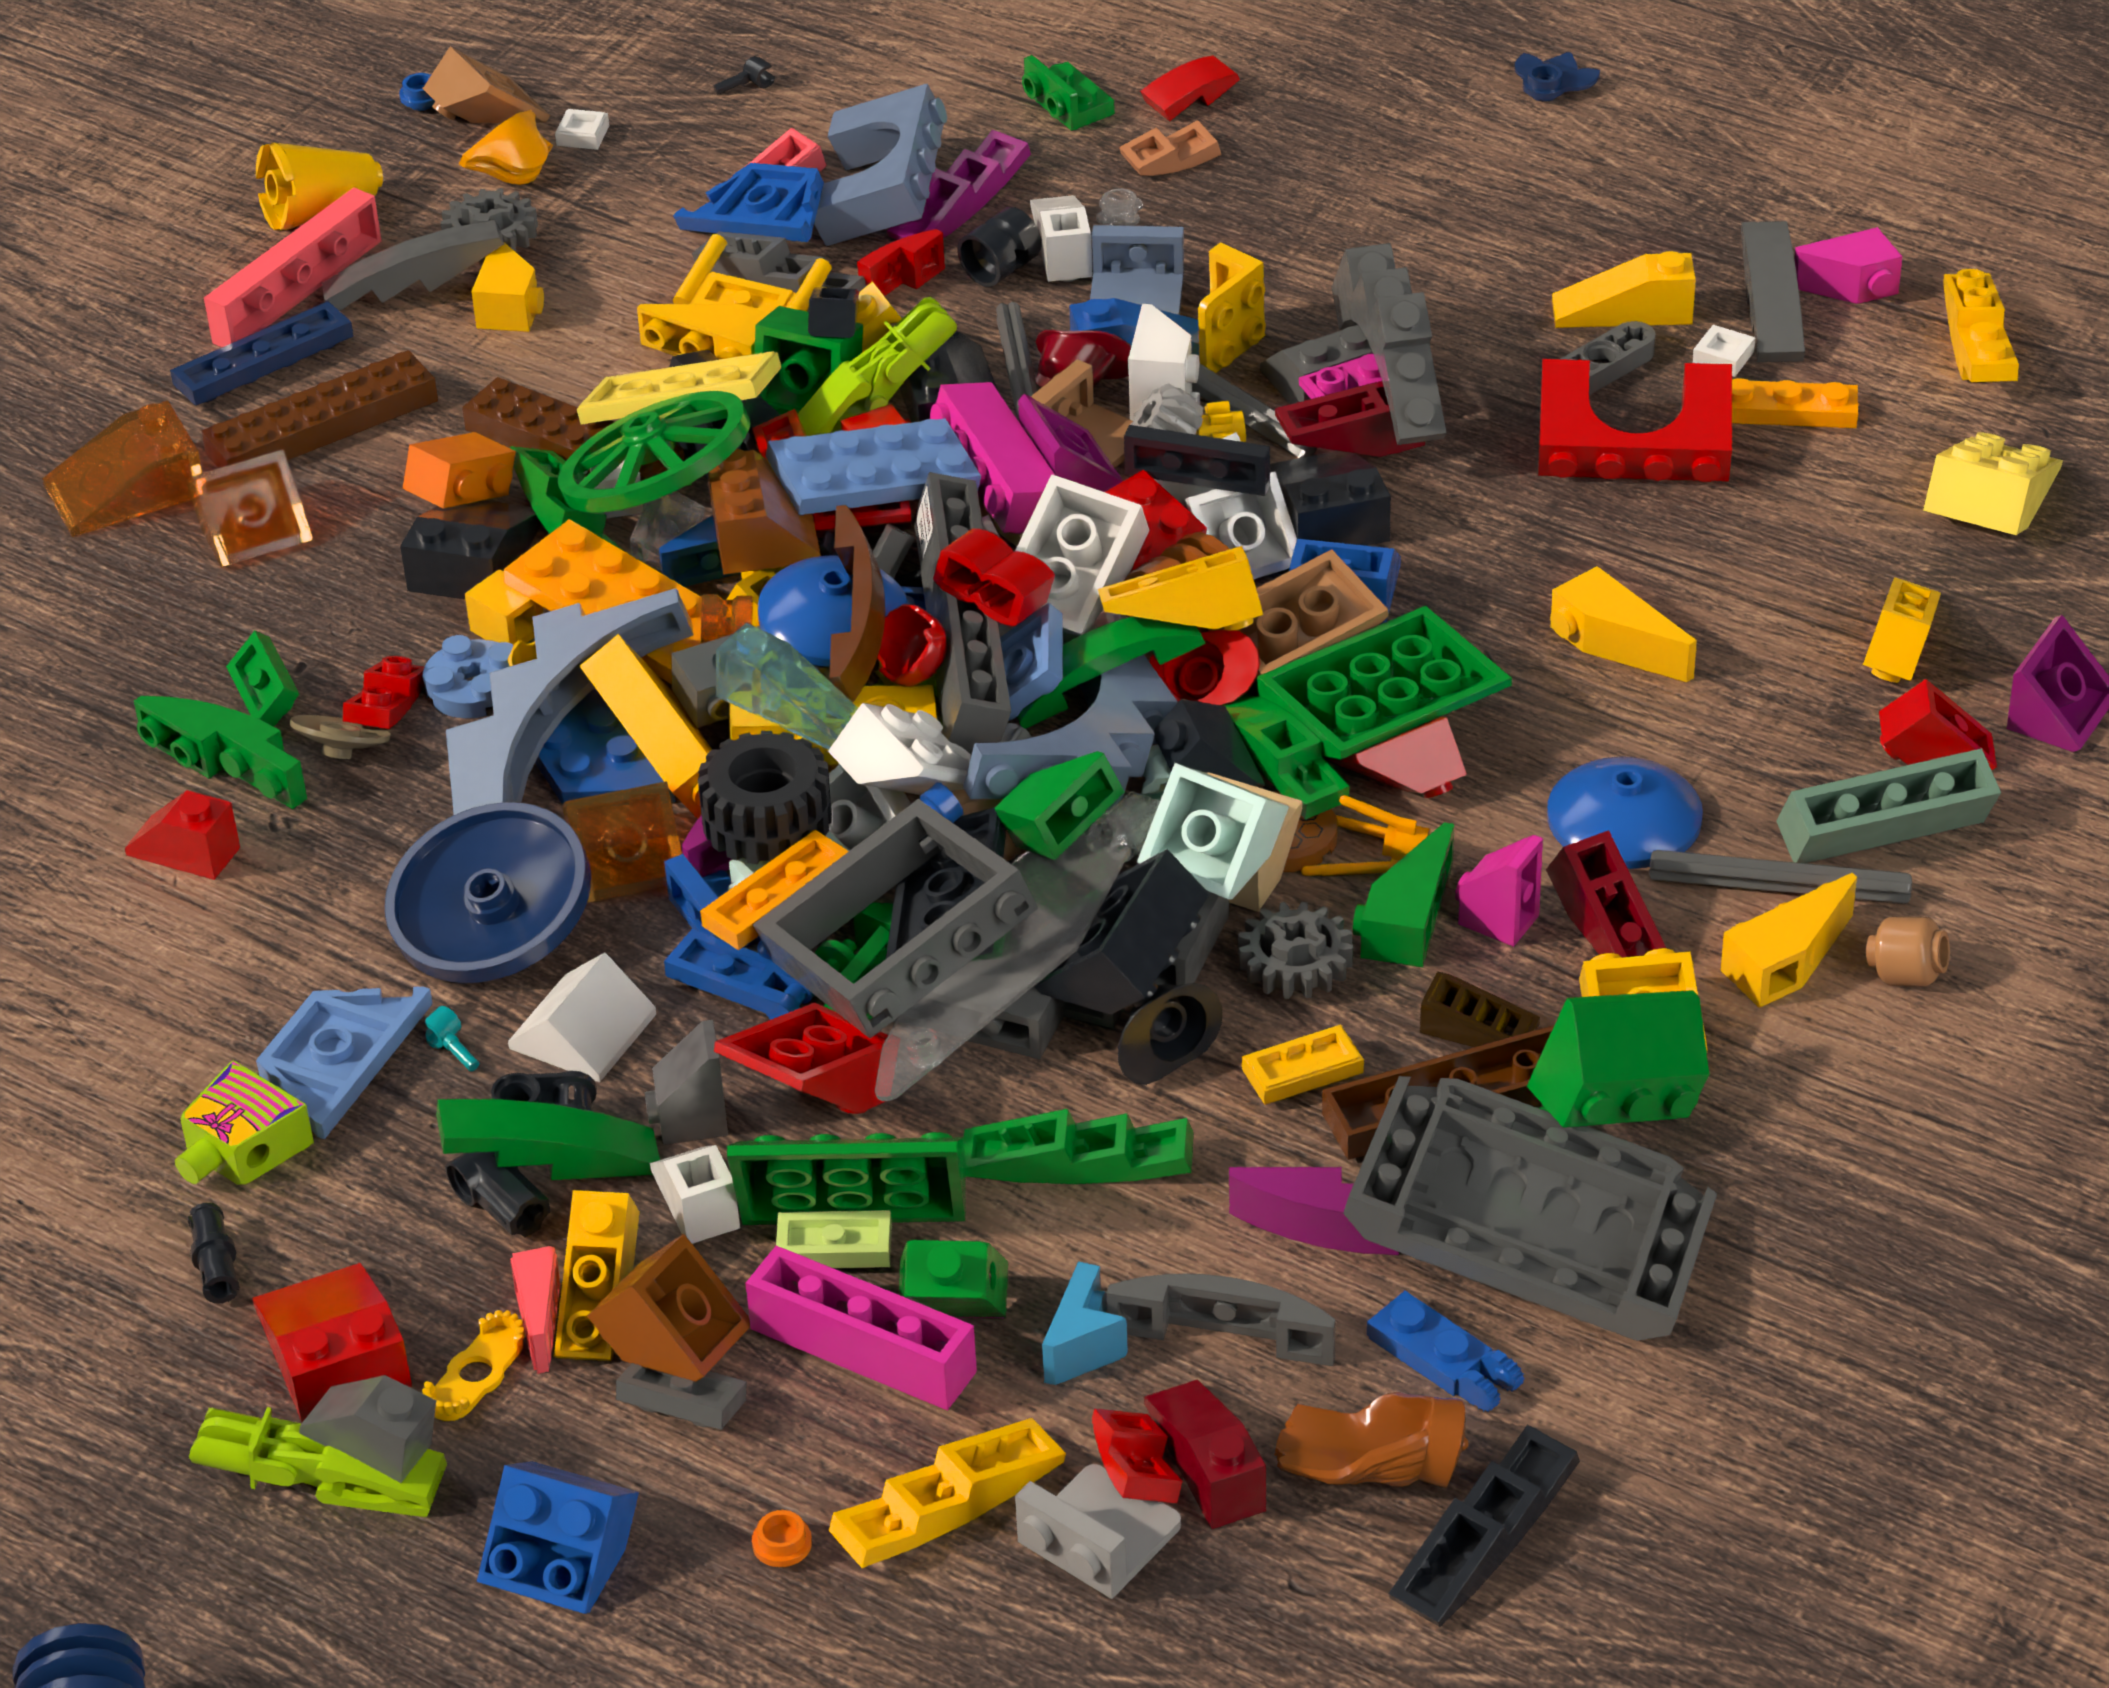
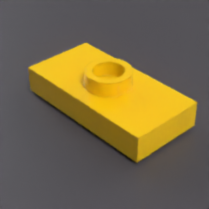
(1302, 1064)

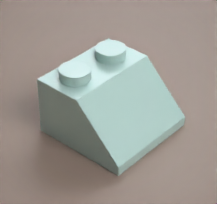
(1214, 829)

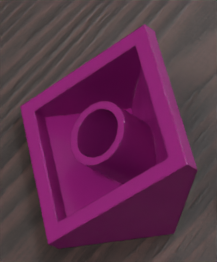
(1066, 446)
(2058, 690)

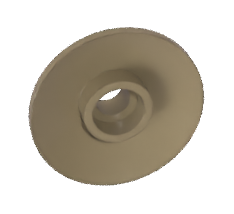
(338, 736)

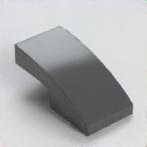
(892, 548)

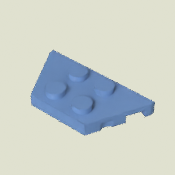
(338, 1047)

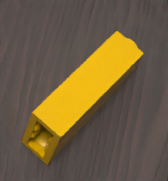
(651, 717)

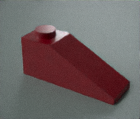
(1344, 421)
(1603, 897)
(1211, 1452)

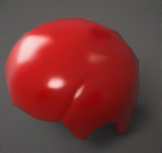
(911, 645)

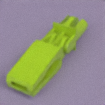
(879, 370)
(279, 1455)

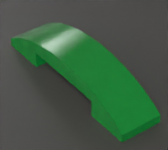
(1106, 649)

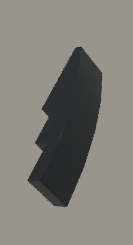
(1485, 1527)

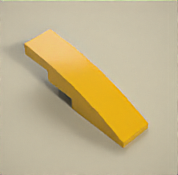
(936, 1499)

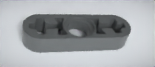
(1624, 346)

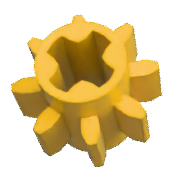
(1220, 422)

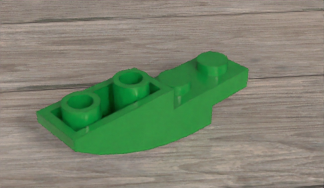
(222, 738)
(1287, 754)

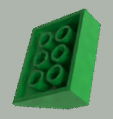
(1383, 682)
(908, 1176)

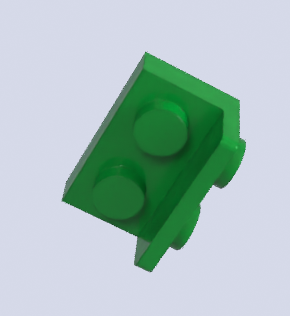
(1066, 93)

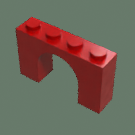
(1581, 445)

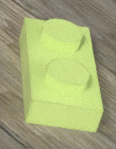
(838, 1237)

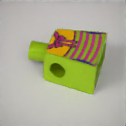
(241, 1128)

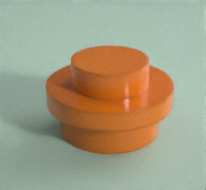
(781, 1539)

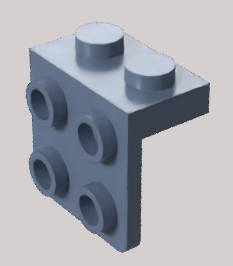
(1139, 265)

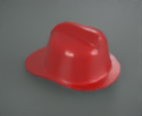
(1213, 672)

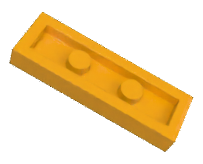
(1794, 403)
(737, 910)

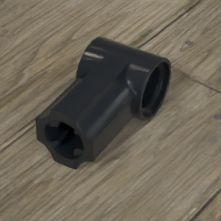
(499, 1190)

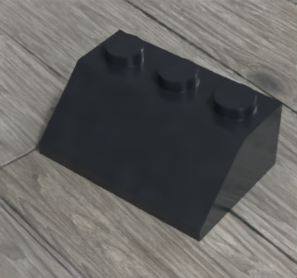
(954, 362)
(1130, 937)

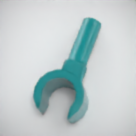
(441, 1032)

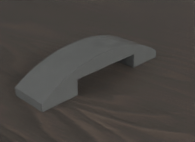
(1227, 1306)

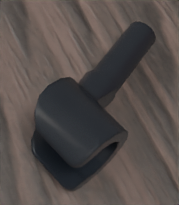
(753, 72)

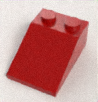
(813, 1054)
(331, 1334)

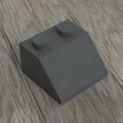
(1311, 356)

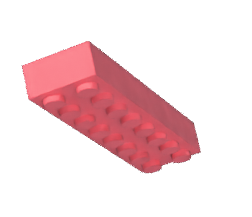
(293, 268)

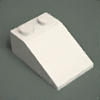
(1086, 542)

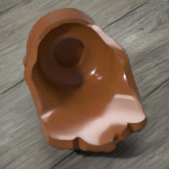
(1385, 1443)

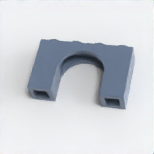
(905, 136)

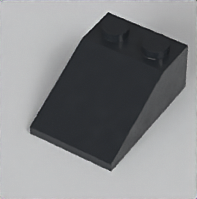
(1335, 498)
(465, 544)

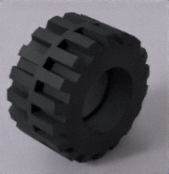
(763, 795)

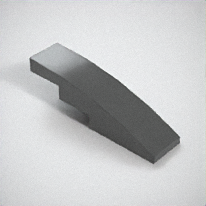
(429, 258)
(771, 263)
(1772, 291)

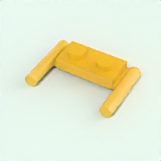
(716, 288)

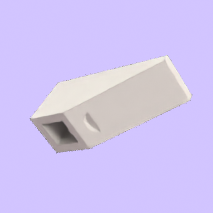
(1064, 237)

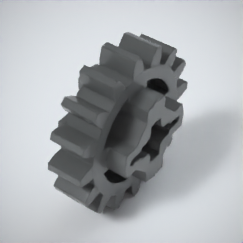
(514, 216)
(1299, 949)

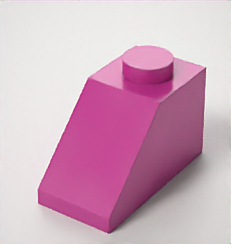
(1850, 267)
(1503, 891)

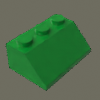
(1623, 1059)

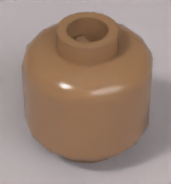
(1908, 951)

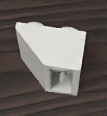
(899, 751)

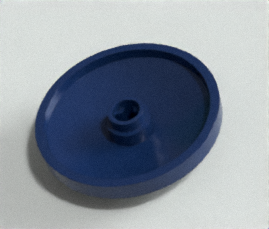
(488, 892)

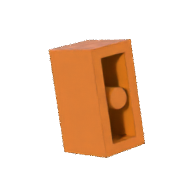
(459, 470)

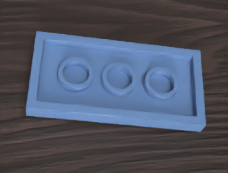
(867, 464)

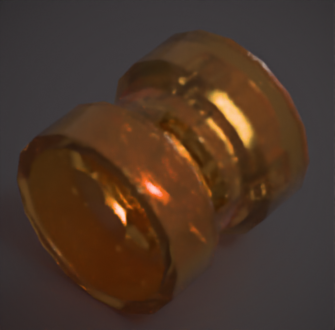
(724, 616)

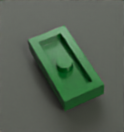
(262, 679)

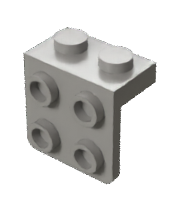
(1094, 1529)

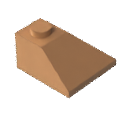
(477, 91)

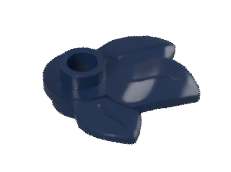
(1554, 76)

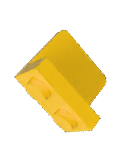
(1233, 312)

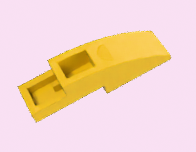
(1978, 328)

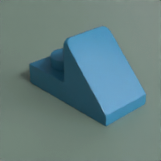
(1082, 1331)

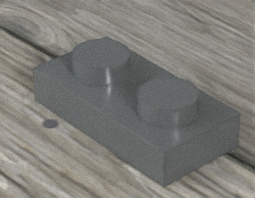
(704, 1402)

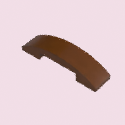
(856, 651)

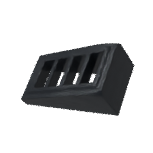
(833, 312)

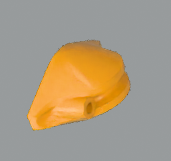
(510, 151)

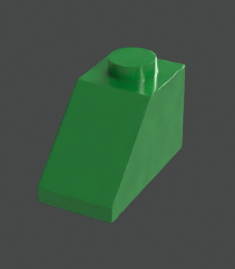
(1059, 804)

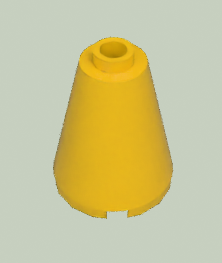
(309, 179)

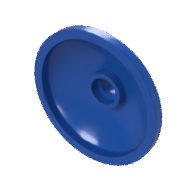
(813, 602)
(1634, 800)

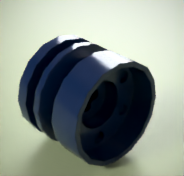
(80, 1658)

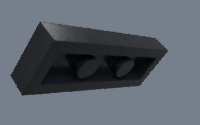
(1197, 460)

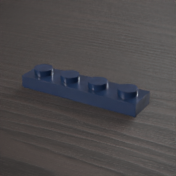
(261, 353)

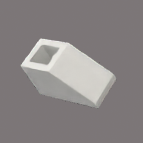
(698, 1192)

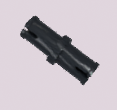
(213, 1253)

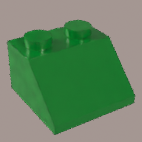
(803, 358)

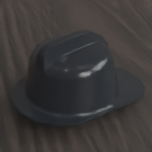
(1169, 1031)

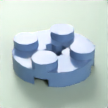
(458, 660)

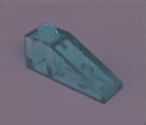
(780, 686)

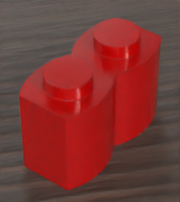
(993, 576)

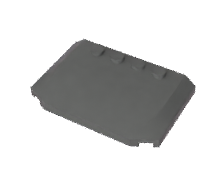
(1531, 1206)

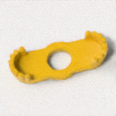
(497, 1346)

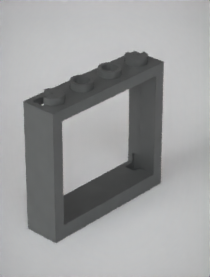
(861, 879)

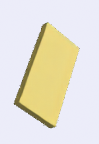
(630, 392)

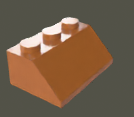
(756, 517)

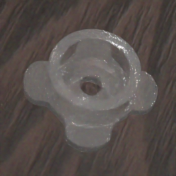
(1119, 208)

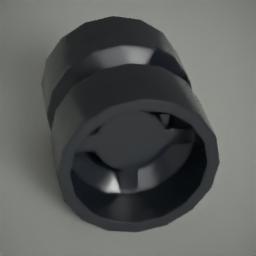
(999, 246)

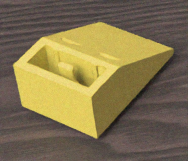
(1991, 482)

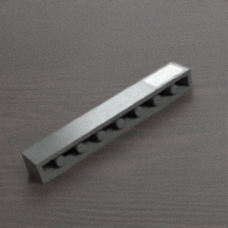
(973, 675)

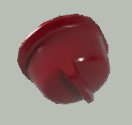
(1102, 350)

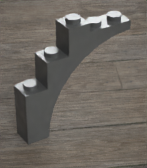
(1398, 329)

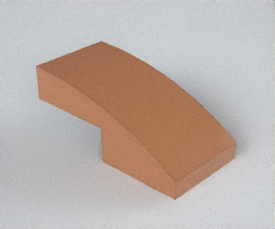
(1161, 155)

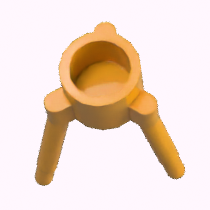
(1398, 837)

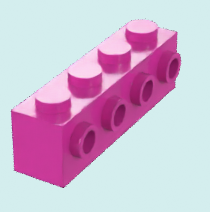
(999, 447)
(861, 1327)

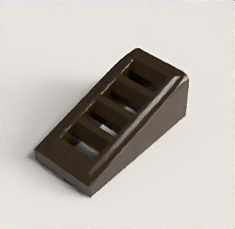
(1452, 999)

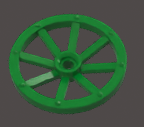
(650, 437)

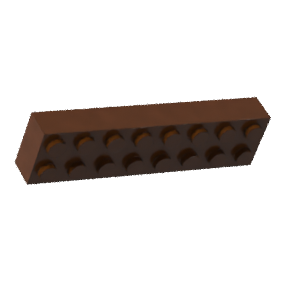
(324, 412)
(536, 421)
(1500, 1066)

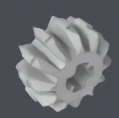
(1170, 410)

